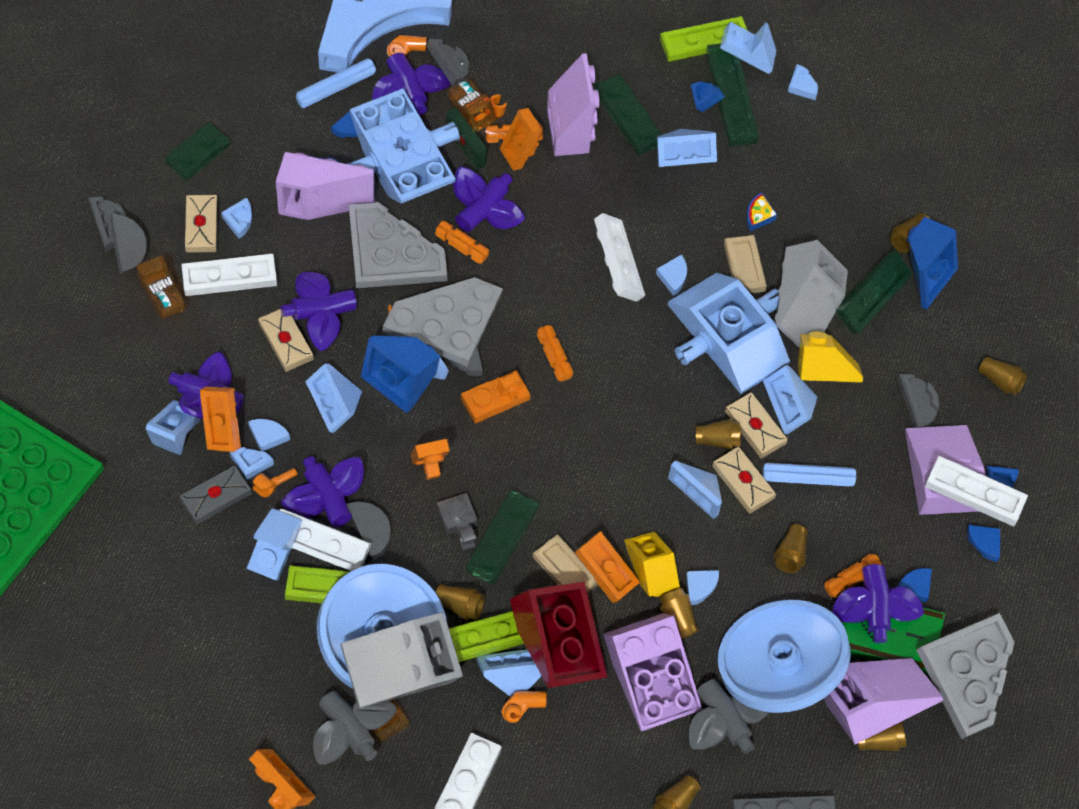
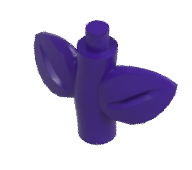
(414, 82)
(485, 201)
(319, 308)
(212, 373)
(326, 490)
(877, 603)

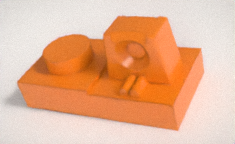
(521, 139)
(495, 396)
(220, 418)
(430, 455)
(607, 567)
(290, 789)

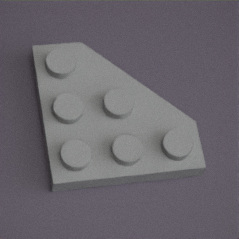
(391, 250)
(446, 317)
(970, 672)

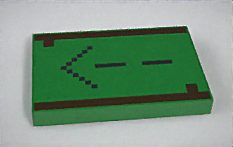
(902, 638)

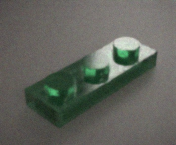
(628, 114)
(874, 292)
(502, 537)

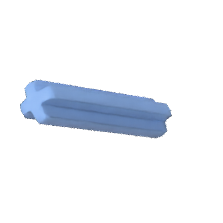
(335, 83)
(809, 474)

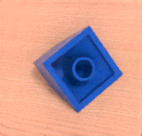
(932, 258)
(399, 368)

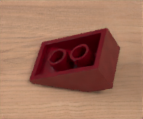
(560, 633)

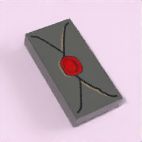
(215, 495)

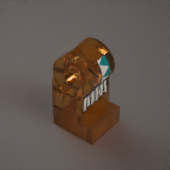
(471, 101)
(160, 287)

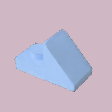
(751, 48)
(170, 428)
(274, 543)

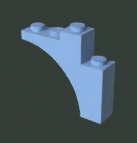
(357, 24)

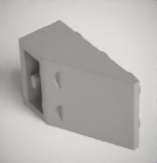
(809, 289)
(401, 660)

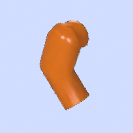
(406, 43)
(520, 702)

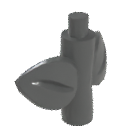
(722, 719)
(348, 728)

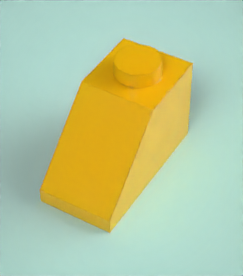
(825, 360)
(653, 564)

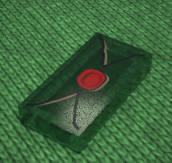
(468, 141)

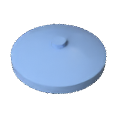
(367, 603)
(784, 656)

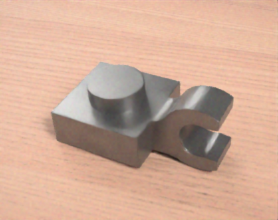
(459, 517)

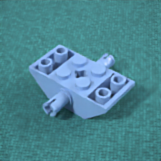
(401, 147)
(731, 330)

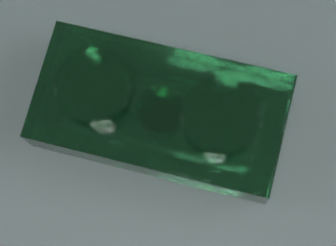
(197, 151)

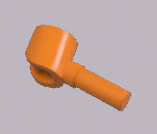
(499, 110)
(266, 486)

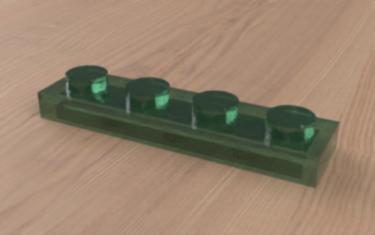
(735, 105)

